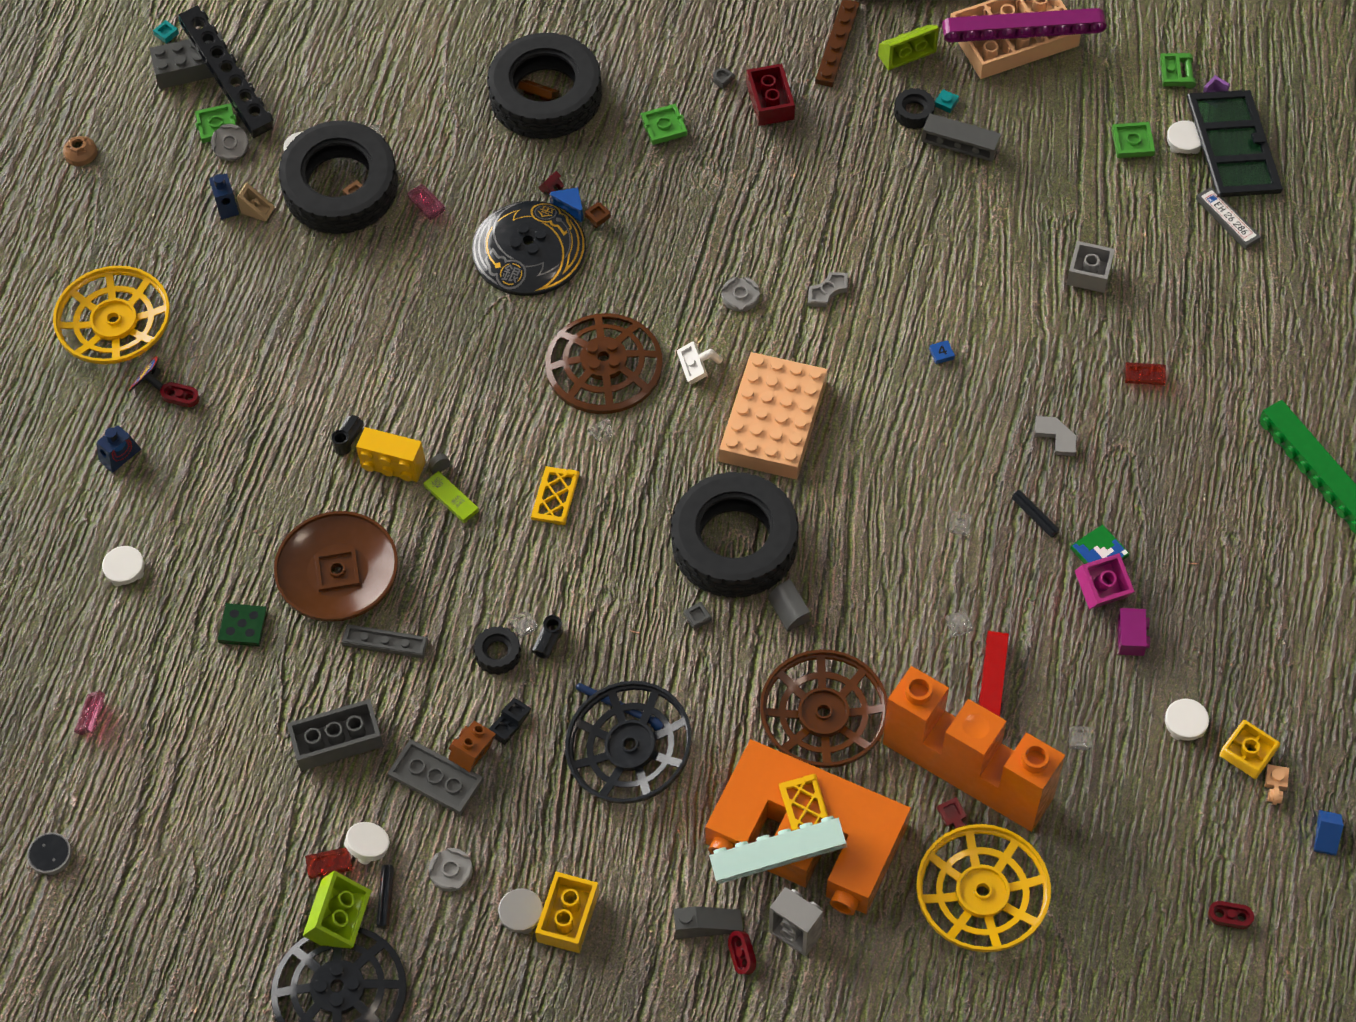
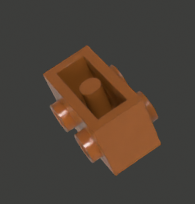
(471, 745)

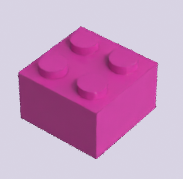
(1104, 581)

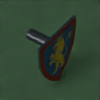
(149, 373)

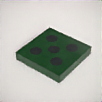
(242, 624)

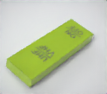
(451, 497)

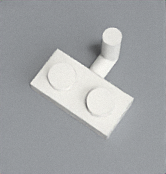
(693, 361)

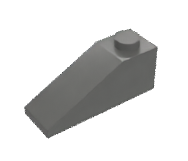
(706, 921)

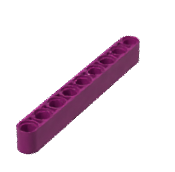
(1024, 25)

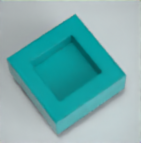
(165, 31)
(946, 101)

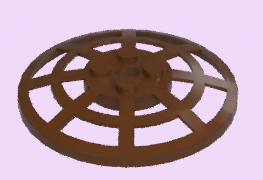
(606, 369)
(824, 698)

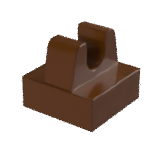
(597, 214)

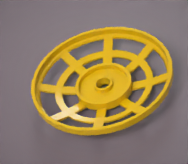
(110, 308)
(987, 877)

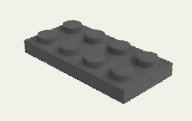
(435, 777)

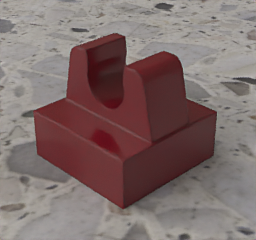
(550, 182)

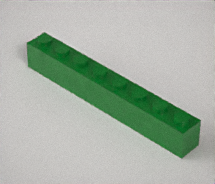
(1312, 459)

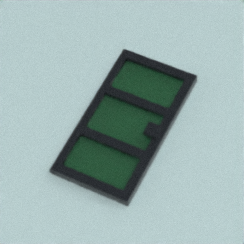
(1234, 143)

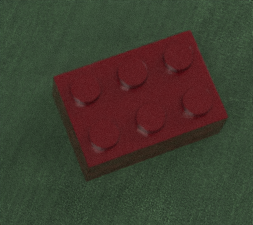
(770, 94)

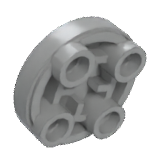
(520, 910)

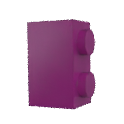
(1132, 632)

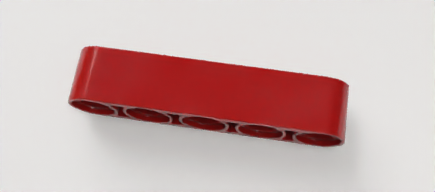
(993, 671)

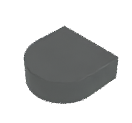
(723, 77)
(439, 463)

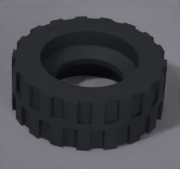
(913, 96)
(502, 665)

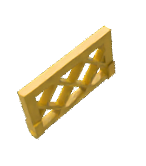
(549, 516)
(794, 823)

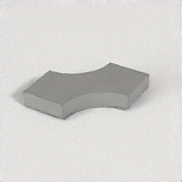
(821, 294)

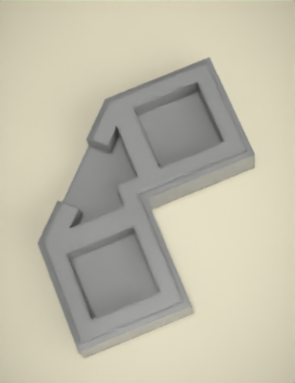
(1052, 427)

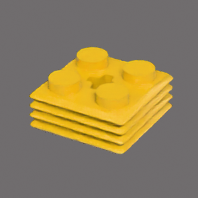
(1247, 737)

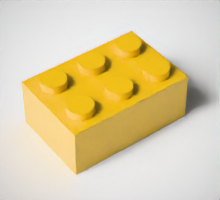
(391, 454)
(567, 912)

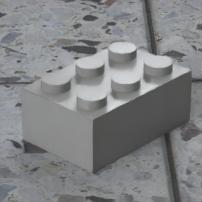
(795, 921)

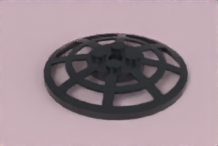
(623, 733)
(344, 972)

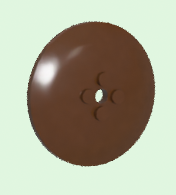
(331, 541)

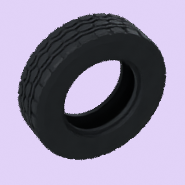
(552, 117)
(333, 141)
(734, 575)

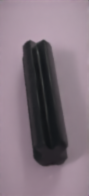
(1035, 513)
(385, 896)

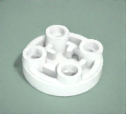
(1183, 138)
(123, 565)
(1186, 719)
(367, 842)

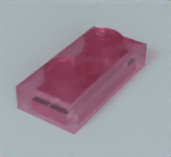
(426, 201)
(89, 713)

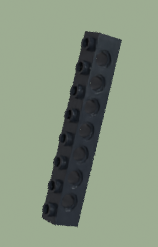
(255, 124)

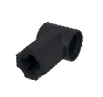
(346, 435)
(547, 638)

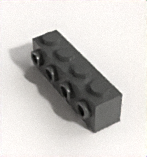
(961, 137)

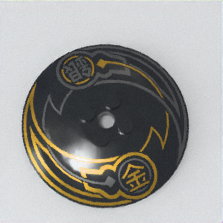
(532, 268)

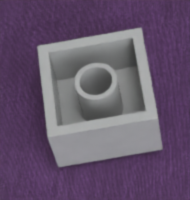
(1090, 266)

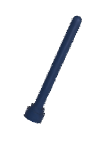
(655, 722)

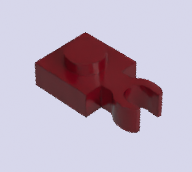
(952, 813)

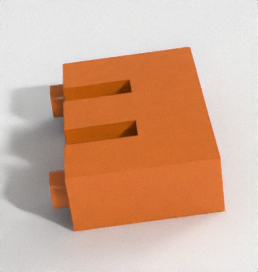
(970, 750)
(869, 821)

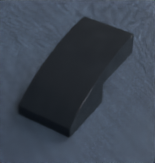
(510, 720)

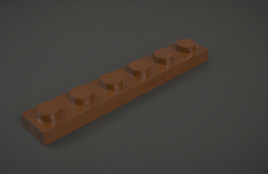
(837, 43)

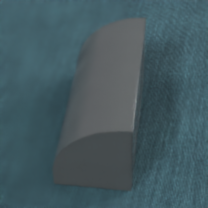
(789, 605)

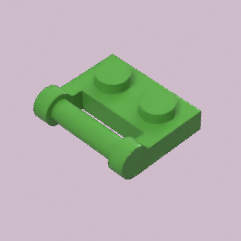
(1171, 70)

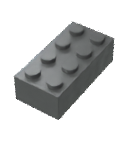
(179, 63)
(335, 735)

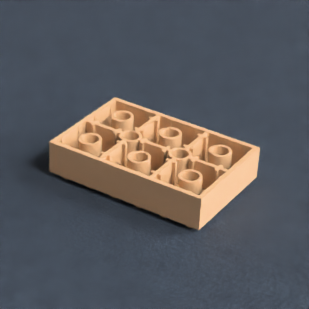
(1000, 55)
(773, 415)

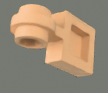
(1277, 779)

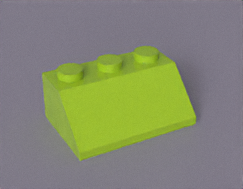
(909, 46)
(337, 911)

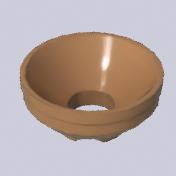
(82, 155)

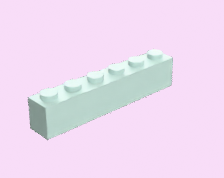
(777, 850)

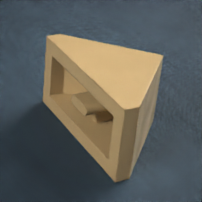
(254, 204)

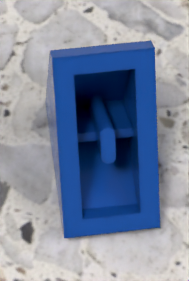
(568, 200)
(1328, 832)

